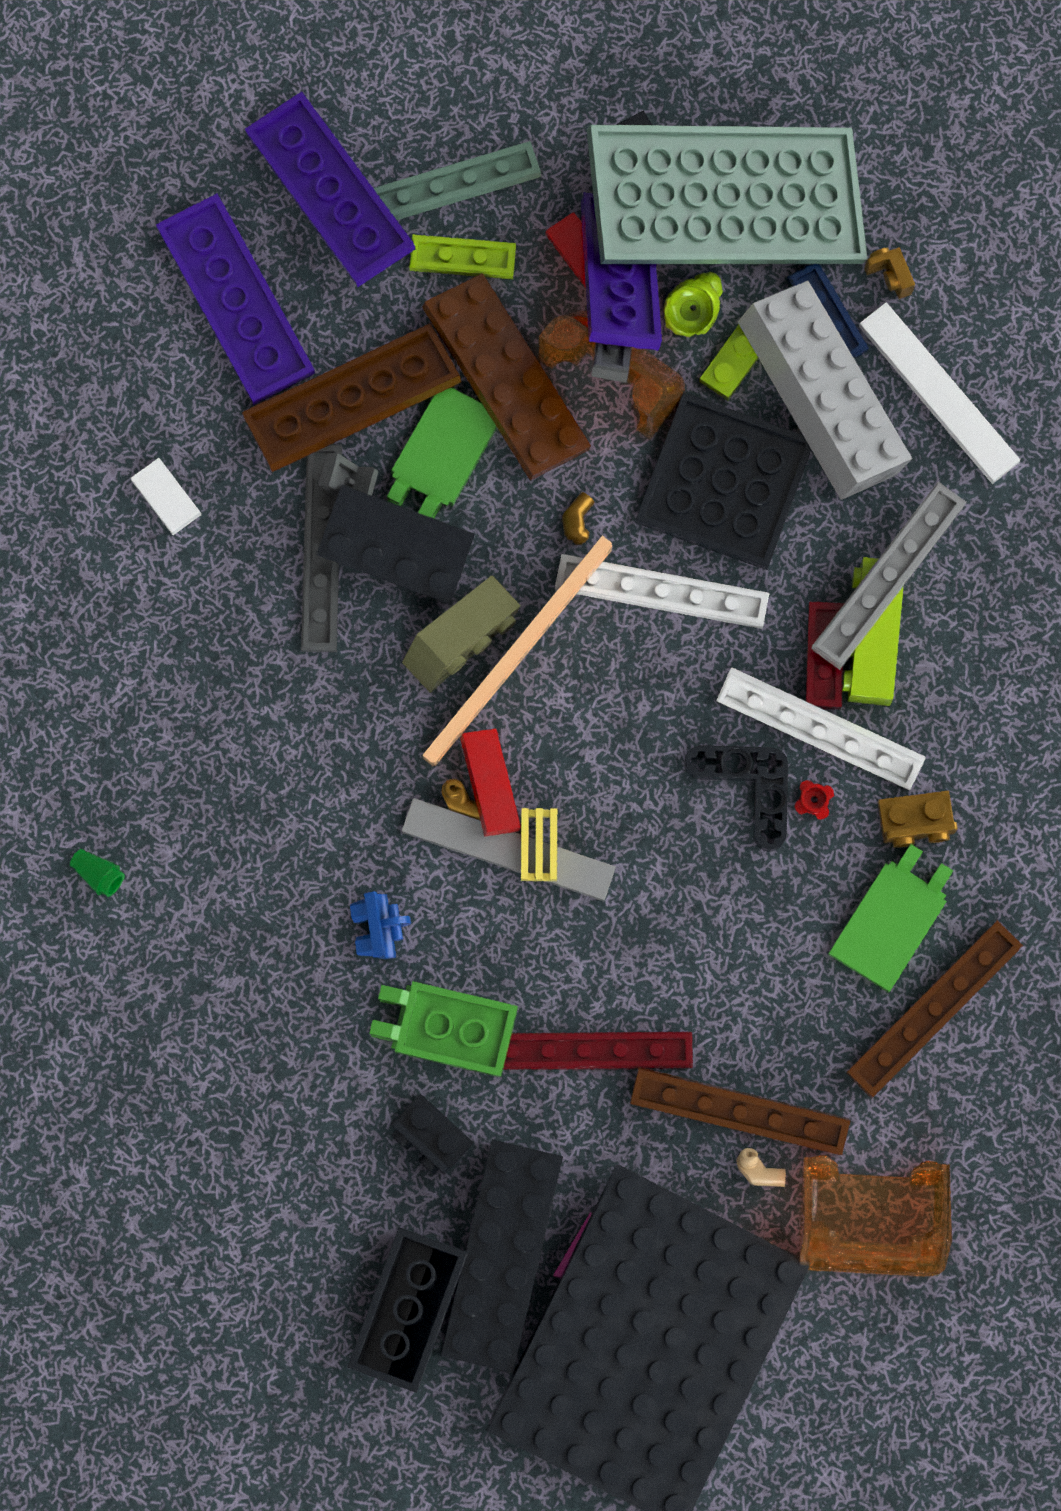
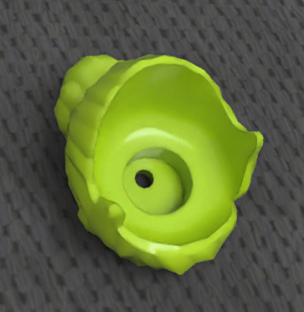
(699, 291)

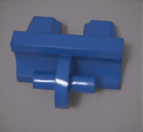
(383, 925)

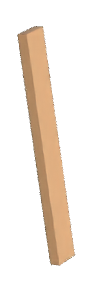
(518, 651)

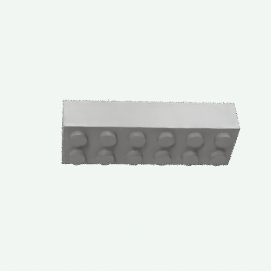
(824, 390)

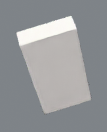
(165, 496)

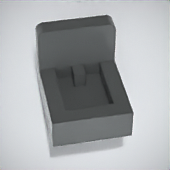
(339, 471)

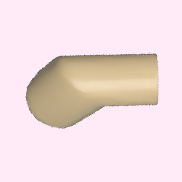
(756, 1172)

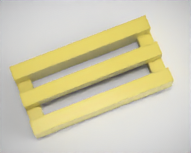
(539, 814)

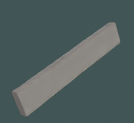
(888, 575)
(504, 850)

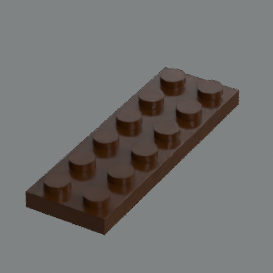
(506, 376)
(351, 397)

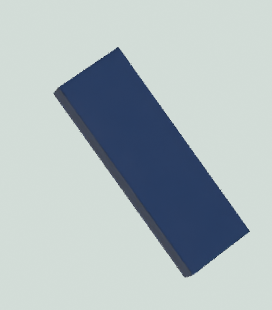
(832, 305)

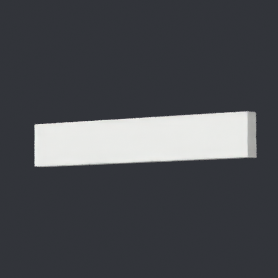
(939, 393)
(670, 593)
(820, 728)

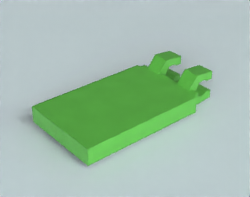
(442, 451)
(891, 921)
(448, 1027)

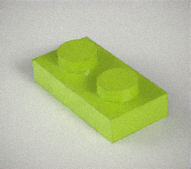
(730, 365)

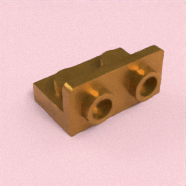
(917, 818)

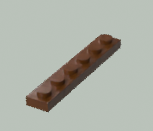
(934, 1009)
(740, 1111)

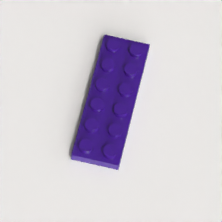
(330, 189)
(618, 296)
(235, 299)

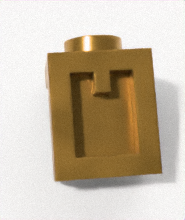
(897, 274)

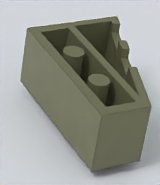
(460, 633)

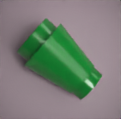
(98, 873)

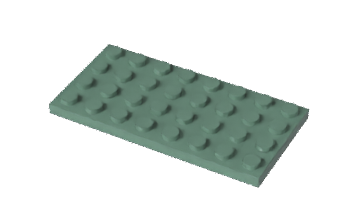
(726, 195)

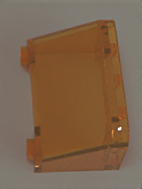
(655, 384)
(875, 1220)

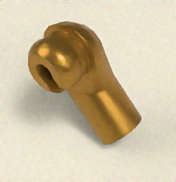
(573, 519)
(458, 799)

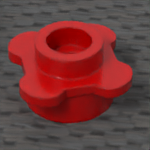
(810, 790)

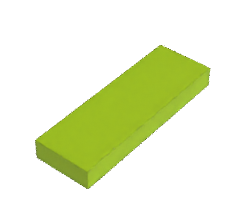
(463, 256)

